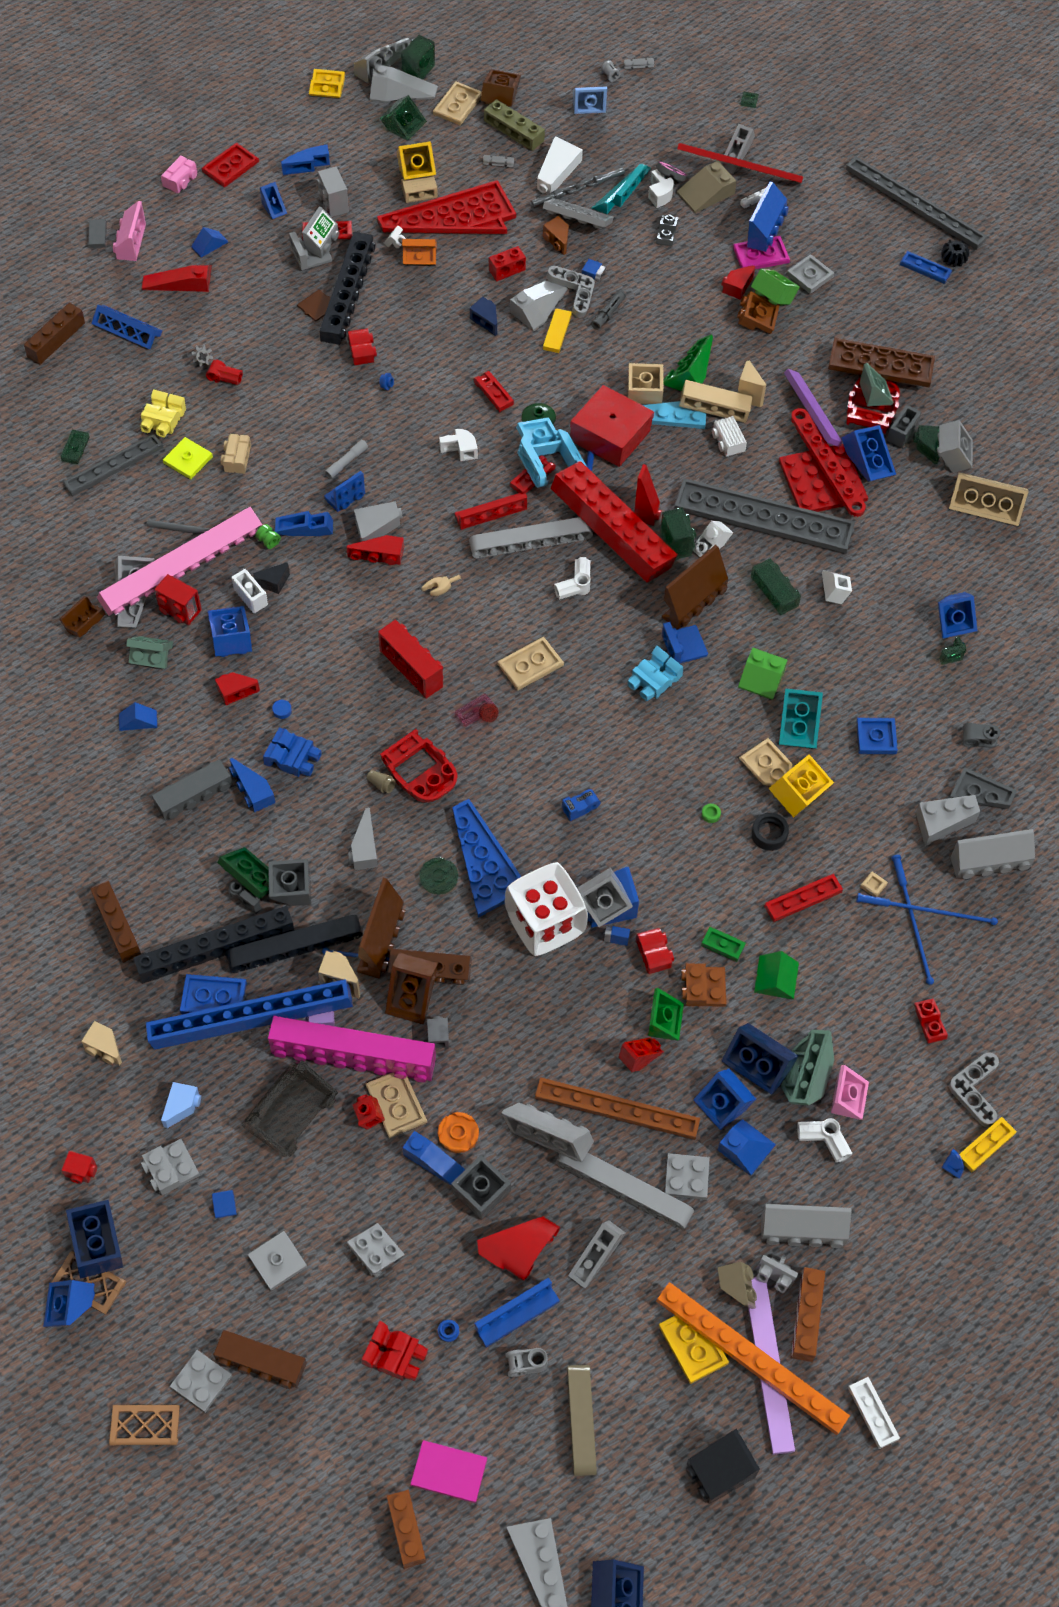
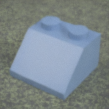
(589, 100)

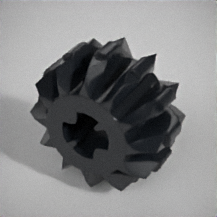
(955, 252)

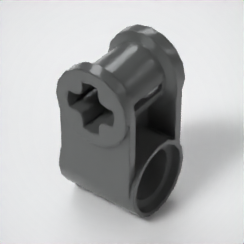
(979, 736)

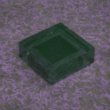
(749, 99)

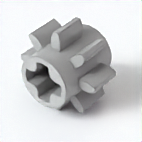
(200, 359)

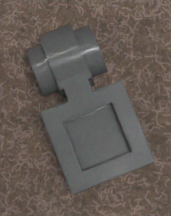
(249, 900)

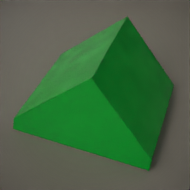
(776, 975)
(665, 1016)

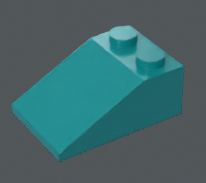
(800, 718)

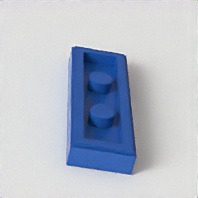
(925, 267)

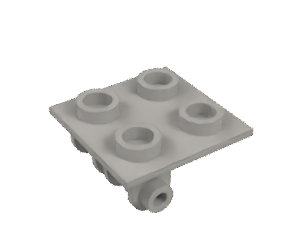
(375, 1249)

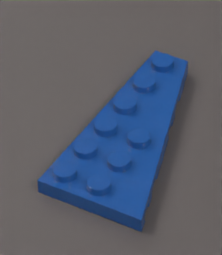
(485, 860)

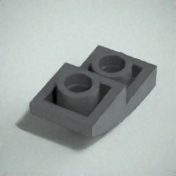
(667, 230)

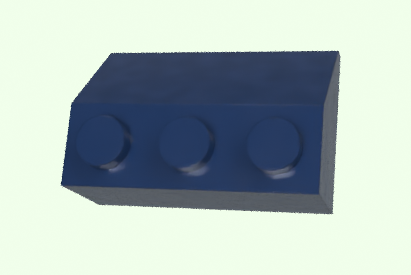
(759, 1058)
(617, 1584)

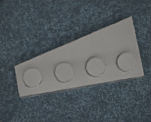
(540, 1560)

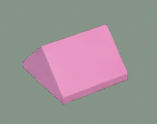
(849, 1094)

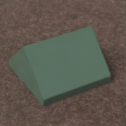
(874, 387)

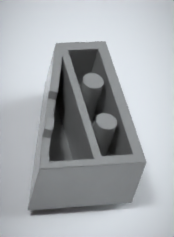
(946, 816)

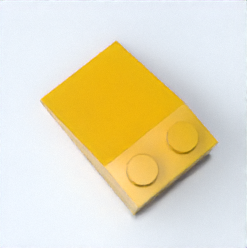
(801, 785)

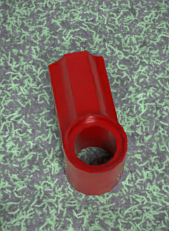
(219, 371)

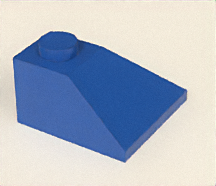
(957, 615)
(745, 1146)
(67, 1302)

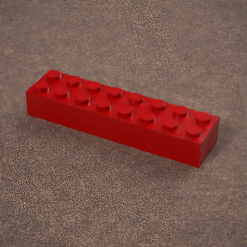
(613, 521)

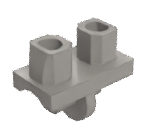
(776, 1271)

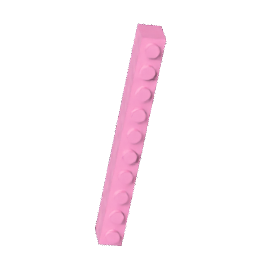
(179, 561)

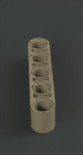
(581, 1420)

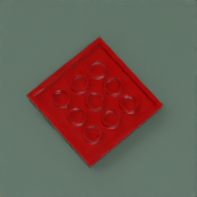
(809, 484)

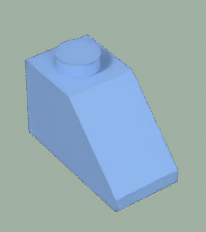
(180, 1103)

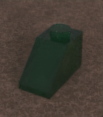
(927, 442)

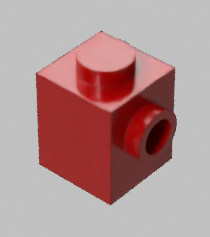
(79, 1167)

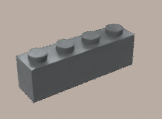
(192, 790)

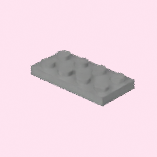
(583, 214)

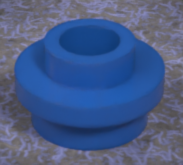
(386, 381)
(448, 1324)

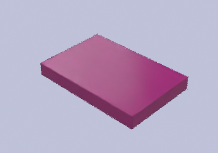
(773, 256)
(449, 1471)

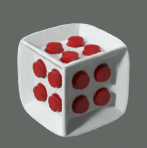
(546, 909)

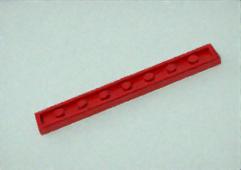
(738, 162)

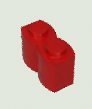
(361, 346)
(654, 950)

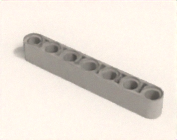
(529, 536)
(630, 1189)

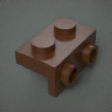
(81, 617)

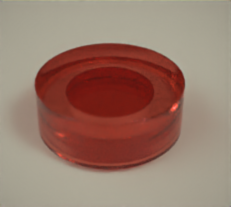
(488, 712)

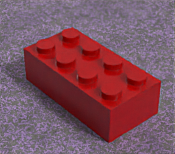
(411, 658)

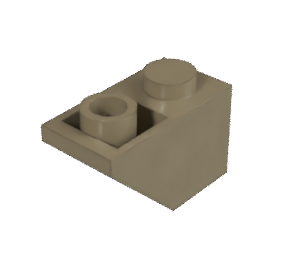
(737, 1282)

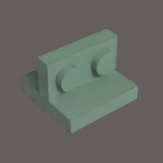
(149, 651)

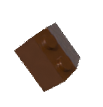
(500, 86)
(410, 988)

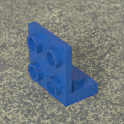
(347, 492)
(683, 643)

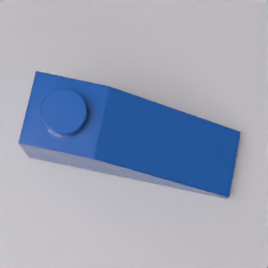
(431, 1158)

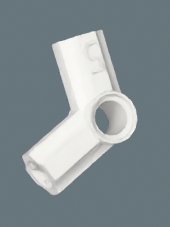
(579, 584)
(816, 1132)

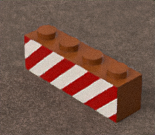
(808, 1314)

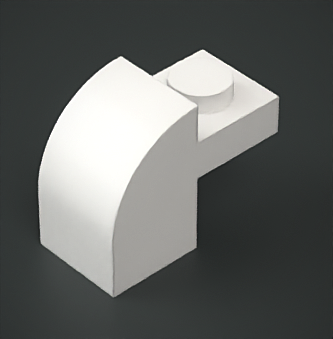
(661, 189)
(461, 441)

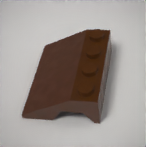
(695, 588)
(380, 931)

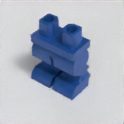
(294, 755)

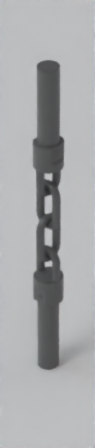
(557, 194)

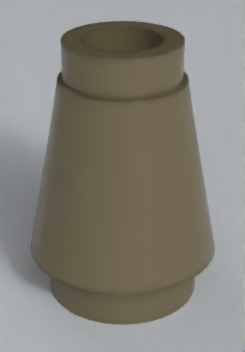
(382, 781)

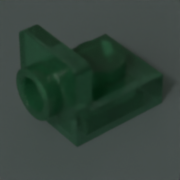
(953, 654)

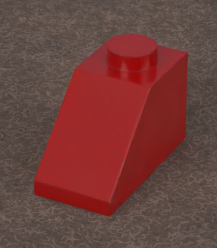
(738, 281)
(236, 687)

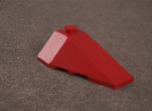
(181, 279)
(647, 500)

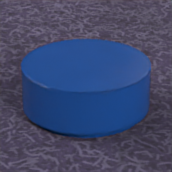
(282, 709)

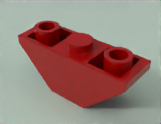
(639, 1053)

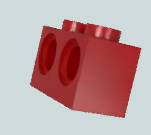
(507, 263)

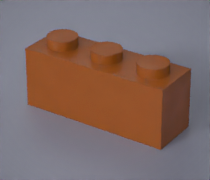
(406, 1529)

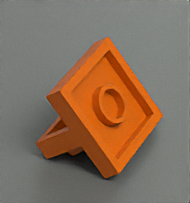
(419, 251)

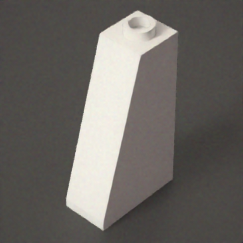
(558, 165)

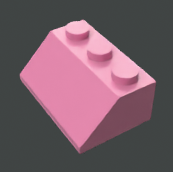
(130, 233)

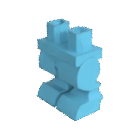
(650, 677)

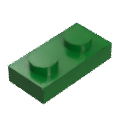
(723, 944)

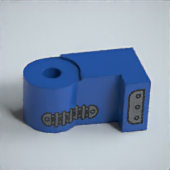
(580, 804)

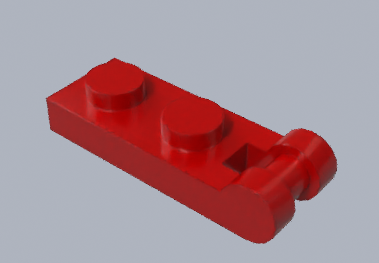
(494, 391)
(523, 481)

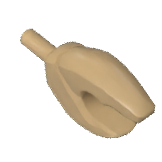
(442, 583)

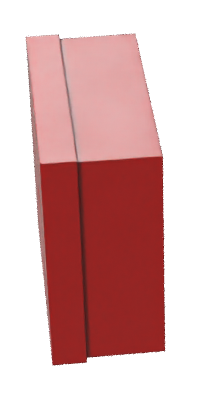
(611, 425)

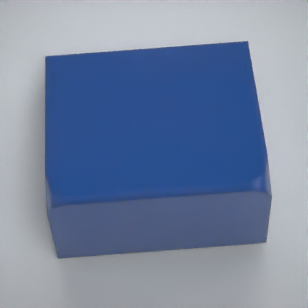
(224, 1204)

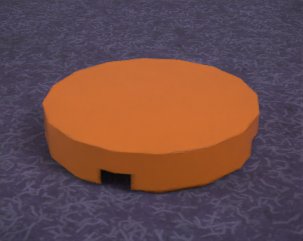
(458, 1132)

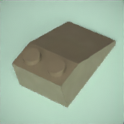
(708, 187)

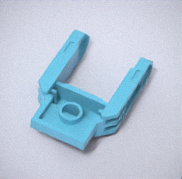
(542, 439)

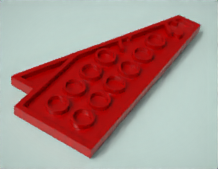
(467, 211)

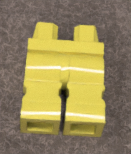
(163, 413)

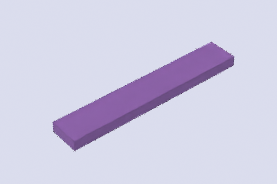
(813, 407)

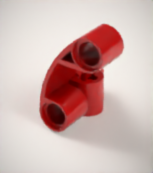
(518, 1246)

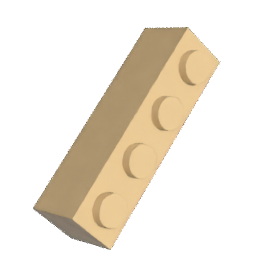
(715, 401)

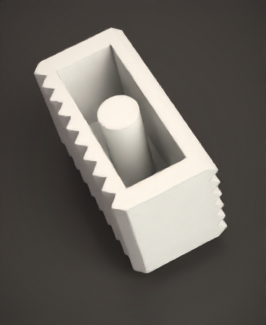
(729, 436)
(249, 591)

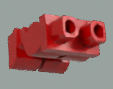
(399, 1353)

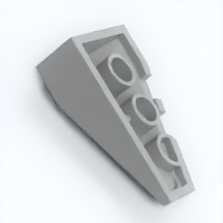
(383, 56)
(394, 84)
(536, 303)
(124, 567)

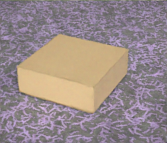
(873, 884)

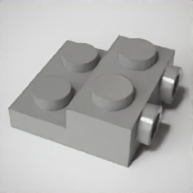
(169, 1167)

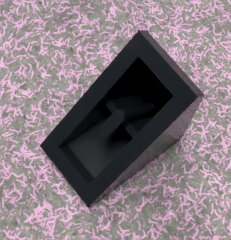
(273, 578)

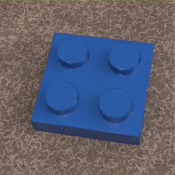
(876, 736)

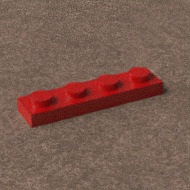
(803, 897)

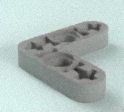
(580, 287)
(969, 1083)

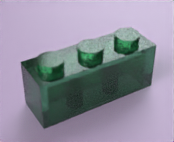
(775, 586)

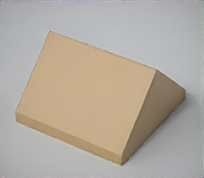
(752, 384)

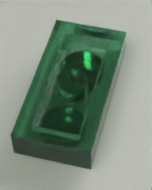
(75, 446)

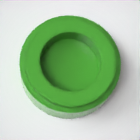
(711, 813)

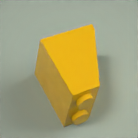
(416, 160)

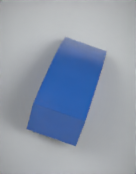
(306, 160)
(304, 524)

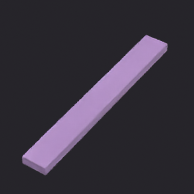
(774, 1403)

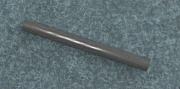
(177, 527)

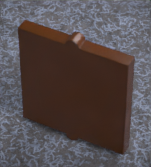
(315, 305)

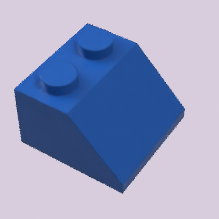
(724, 1098)

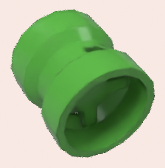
(266, 535)

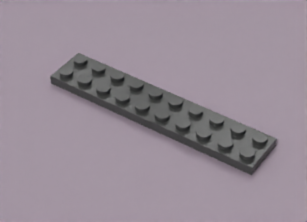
(765, 515)

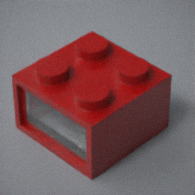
(178, 599)

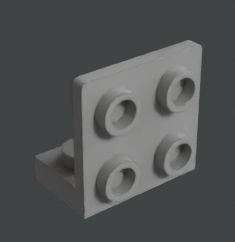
(304, 258)

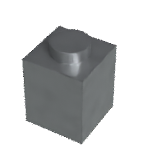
(438, 1032)

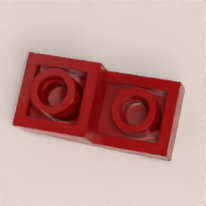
(930, 1020)

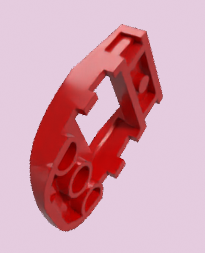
(868, 417)
(433, 782)

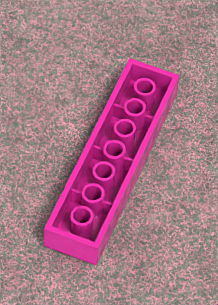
(352, 1049)

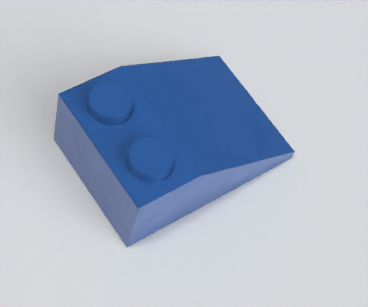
(869, 453)
(230, 631)

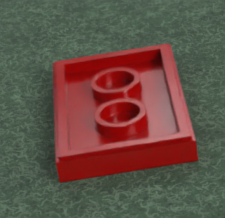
(230, 165)

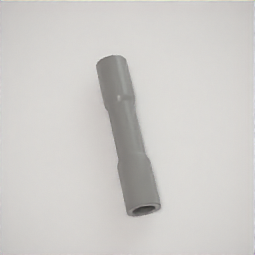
(354, 452)

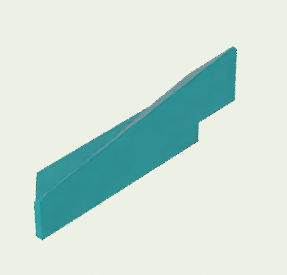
(622, 190)

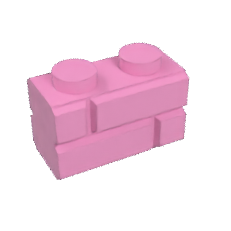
(179, 174)

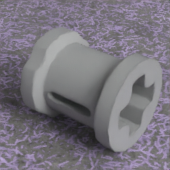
(609, 69)

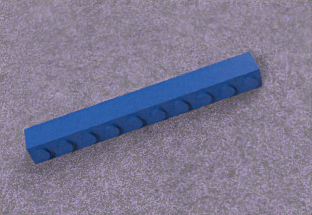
(248, 1014)

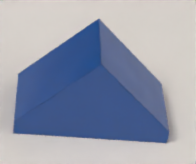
(272, 200)
(208, 241)
(137, 717)

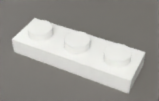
(873, 1413)

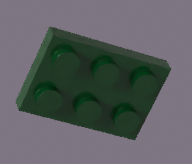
(247, 871)

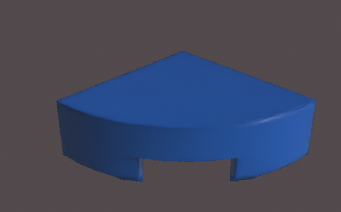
(954, 1164)

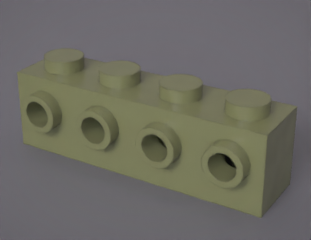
(514, 125)

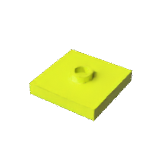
(187, 458)

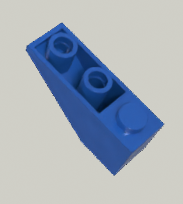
(254, 786)

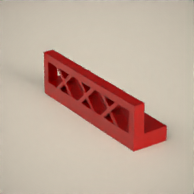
(491, 510)

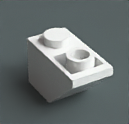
(714, 534)
(836, 587)

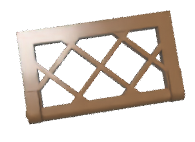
(107, 1275)
(135, 1409)

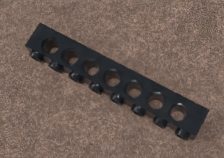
(347, 288)
(212, 944)

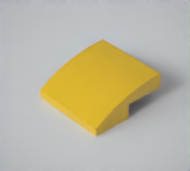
(327, 83)

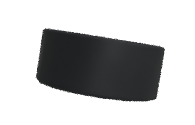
(763, 843)

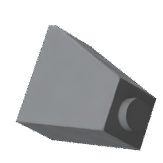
(377, 520)

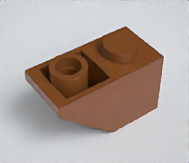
(557, 234)

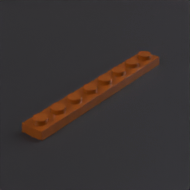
(617, 1108)

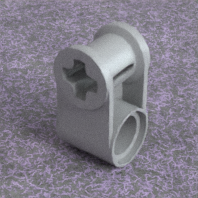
(524, 1361)

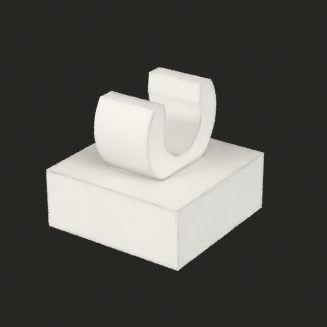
(394, 237)

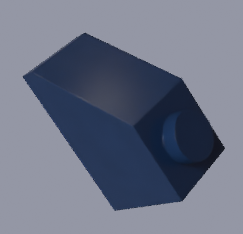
(485, 315)

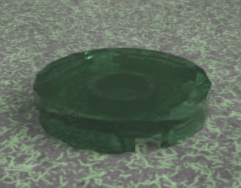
(433, 877)

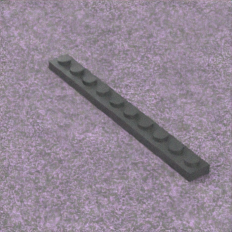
(916, 202)

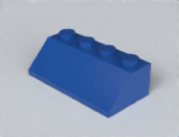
(767, 218)

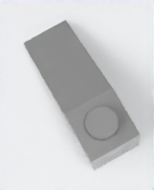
(739, 145)
(363, 845)
(596, 1253)

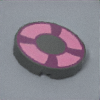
(671, 171)

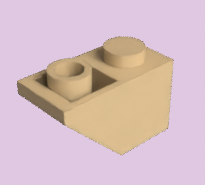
(101, 1041)

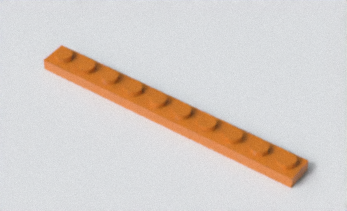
(753, 1358)

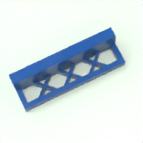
(130, 321)
(516, 1313)

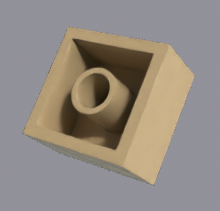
(645, 383)

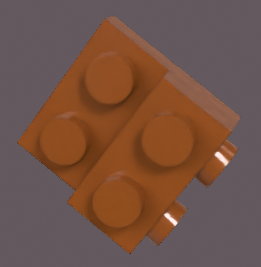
(758, 313)
(704, 985)

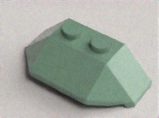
(811, 1070)

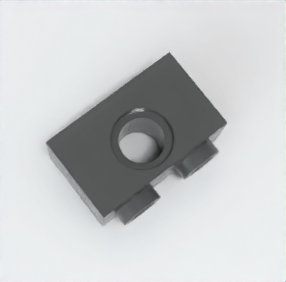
(904, 426)

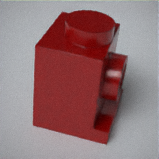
(373, 1113)

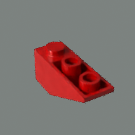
(380, 549)

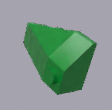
(691, 367)

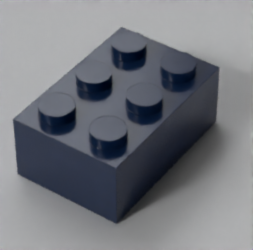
(94, 1239)

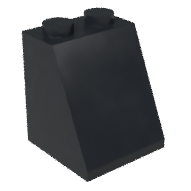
(722, 1467)

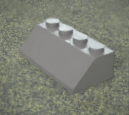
(993, 854)
(548, 1130)
(805, 1225)

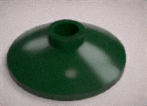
(531, 411)

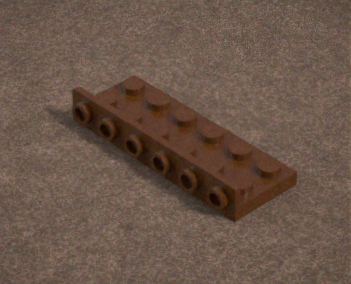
(889, 362)

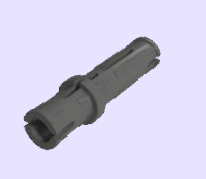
(599, 321)

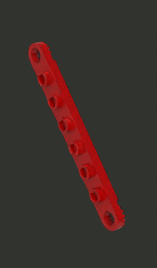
(828, 462)

